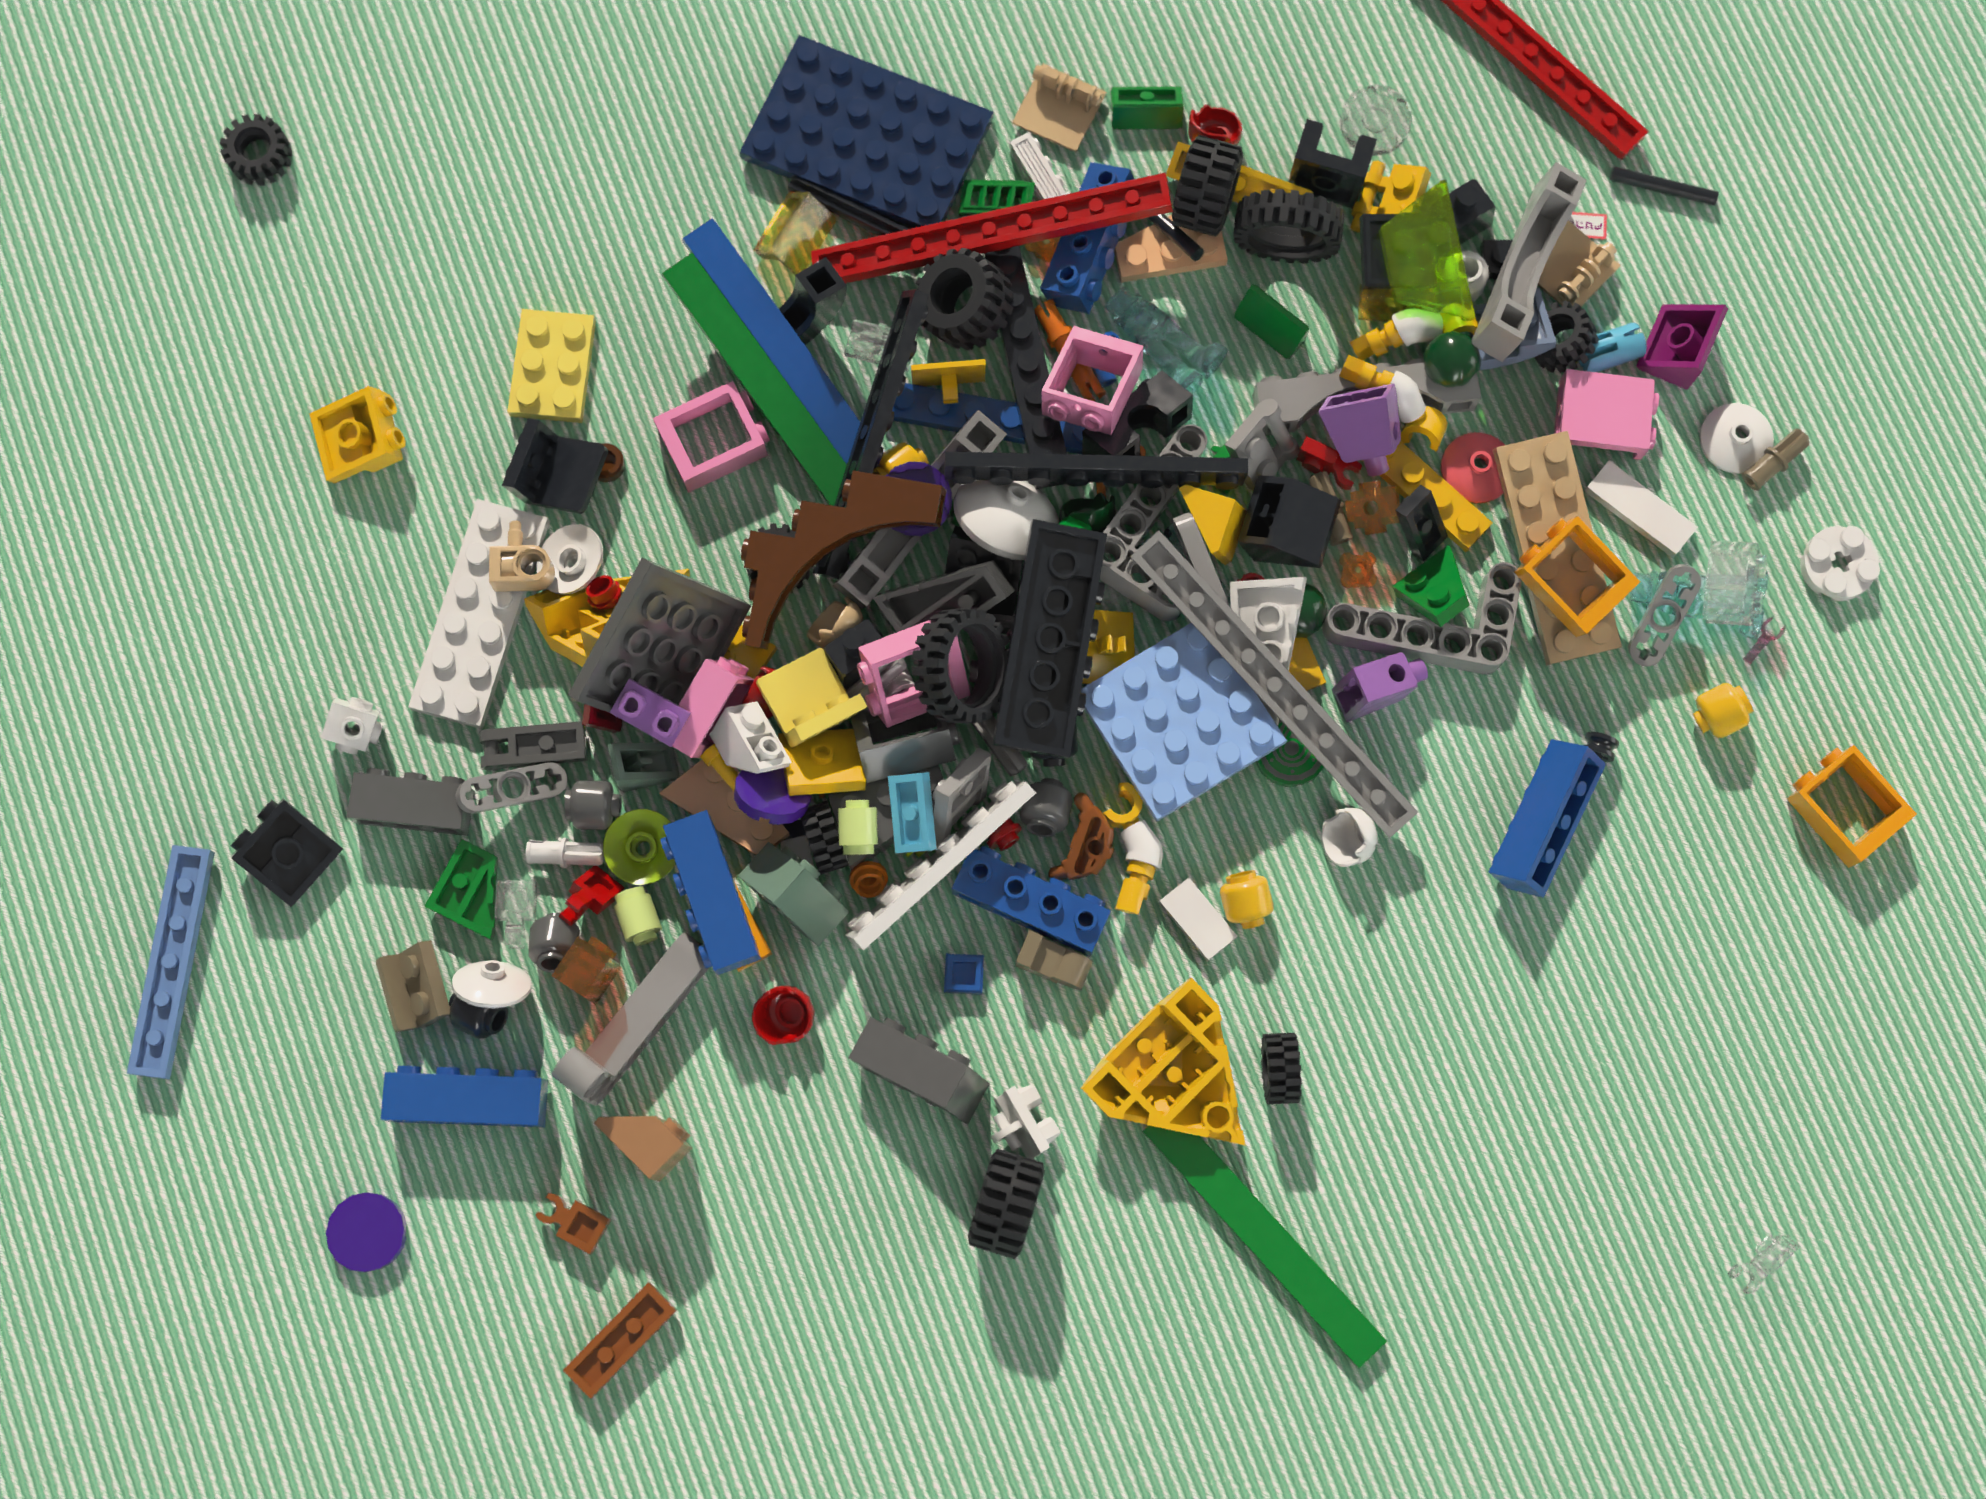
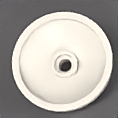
(1001, 514)

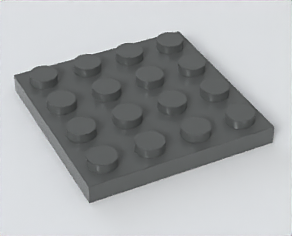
(658, 636)

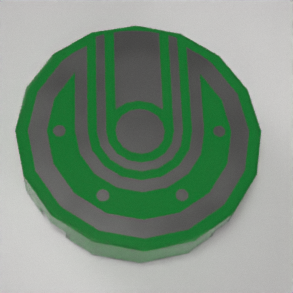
(1290, 763)

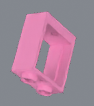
(1086, 349)
(724, 463)
(714, 688)
(905, 703)

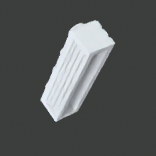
(1036, 167)

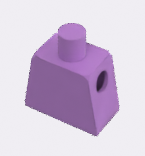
(1364, 426)
(1378, 685)

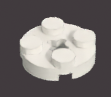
(1848, 544)

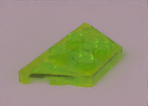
(1426, 256)

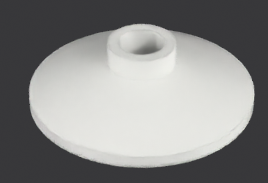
(1722, 444)
(569, 546)
(491, 984)

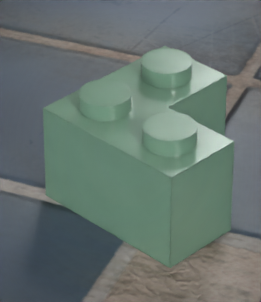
(795, 892)

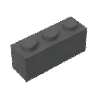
(408, 802)

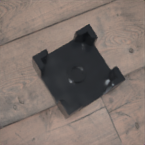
(1329, 174)

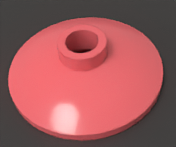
(1460, 471)

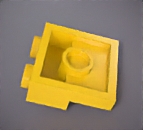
(357, 434)

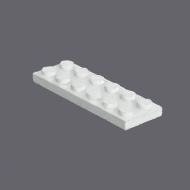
(474, 622)
(926, 873)

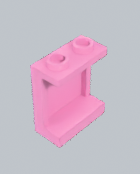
(1607, 411)

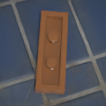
(620, 1340)

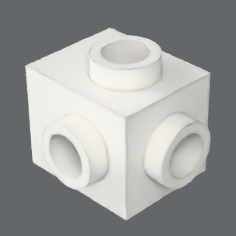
(338, 728)

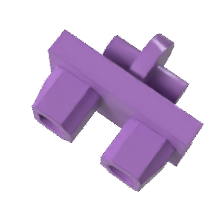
(650, 712)

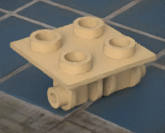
(1059, 107)
(1577, 267)

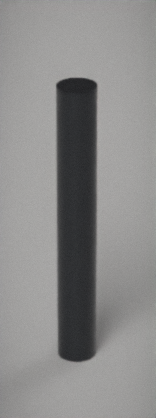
(1664, 185)
(1178, 236)

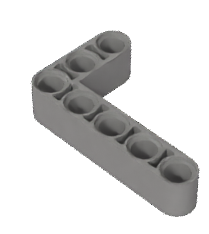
(1142, 518)
(1433, 651)
(636, 1023)

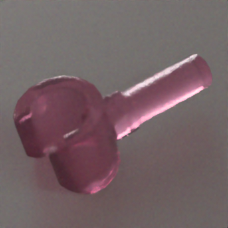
(1763, 641)

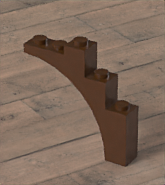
(782, 561)

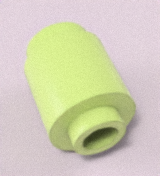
(858, 827)
(637, 916)

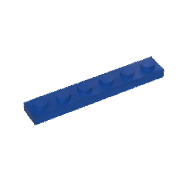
(925, 408)

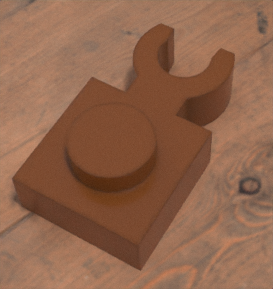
(579, 1225)

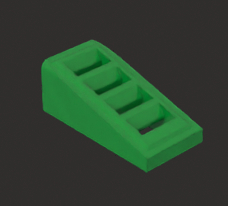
(999, 188)

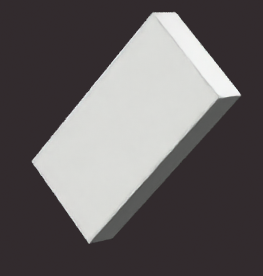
(1198, 919)

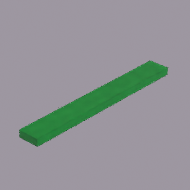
(757, 375)
(1269, 1243)

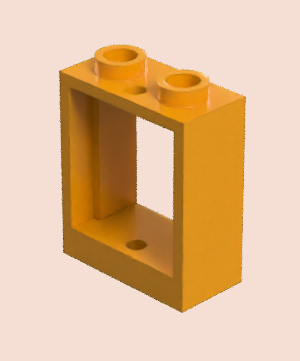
(1622, 578)
(1873, 784)

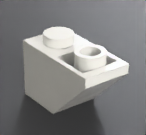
(748, 740)

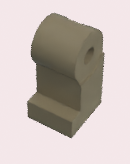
(1053, 961)

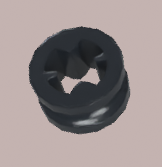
(1602, 745)

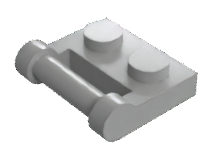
(1252, 443)
(960, 791)

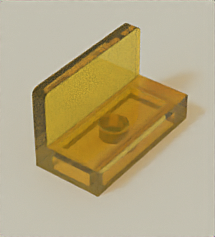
(795, 231)

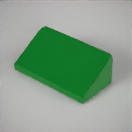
(1146, 108)
(1271, 322)

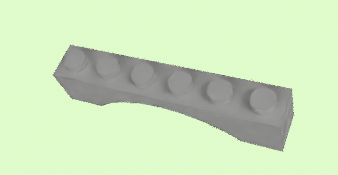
(1512, 297)
(1304, 395)
(888, 547)

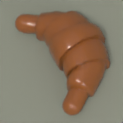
(1089, 845)

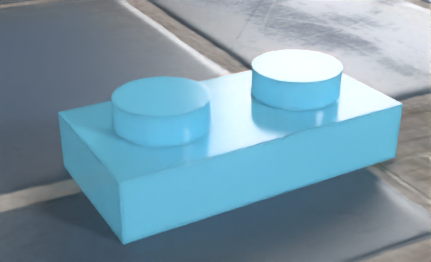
(912, 812)

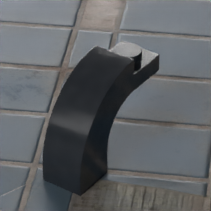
(814, 300)

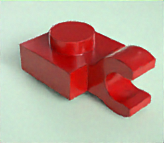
(1320, 458)
(592, 891)

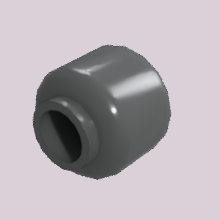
(592, 805)
(1048, 809)
(550, 941)

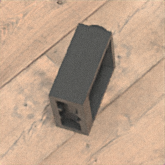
(906, 753)

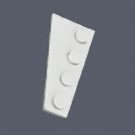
(1272, 613)

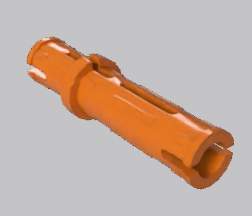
(1058, 334)

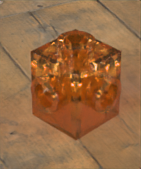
(1386, 499)

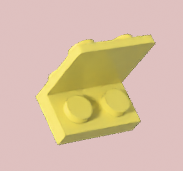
(807, 697)

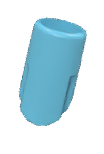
(1616, 348)

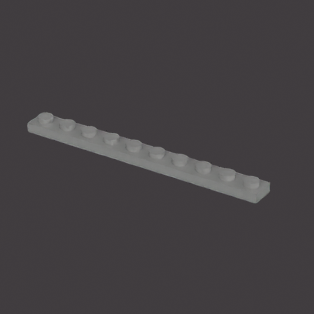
(1274, 684)

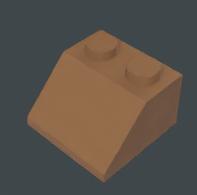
(648, 1142)

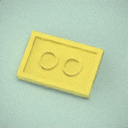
(551, 366)

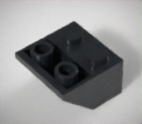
(1288, 522)

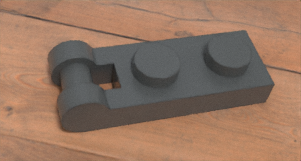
(534, 745)

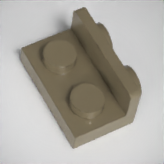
(413, 987)

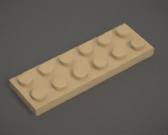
(1539, 490)

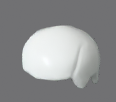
(1349, 837)

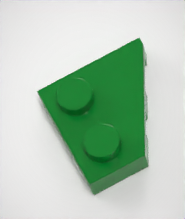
(1434, 588)
(468, 890)

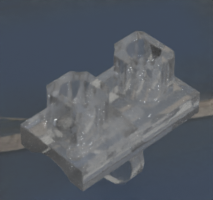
(868, 341)

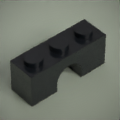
(1155, 404)

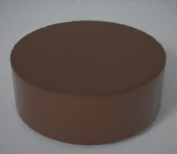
(613, 465)

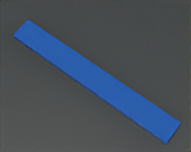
(774, 335)

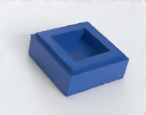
(964, 974)

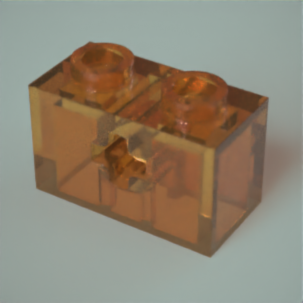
(588, 968)

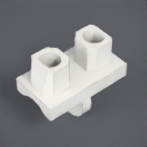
(1018, 1124)

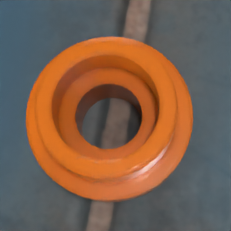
(868, 879)

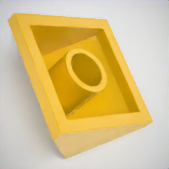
(1217, 519)

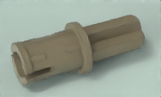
(1776, 459)
(1341, 532)

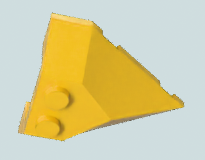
(570, 622)
(1172, 1070)

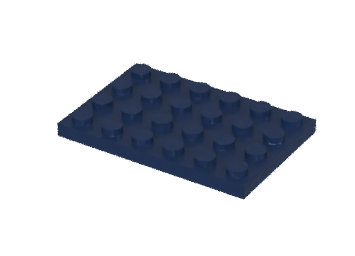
(867, 134)

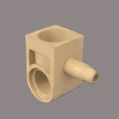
(509, 563)

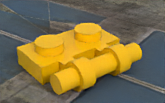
(1400, 190)

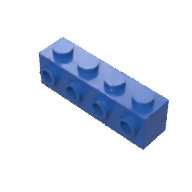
(1084, 257)
(1547, 818)
(711, 893)
(1031, 901)
(464, 1098)

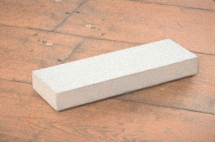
(1641, 509)

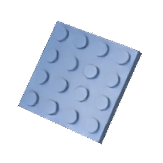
(1180, 720)

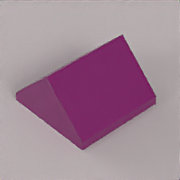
(1681, 342)

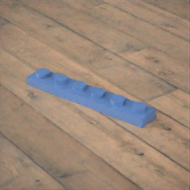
(170, 962)

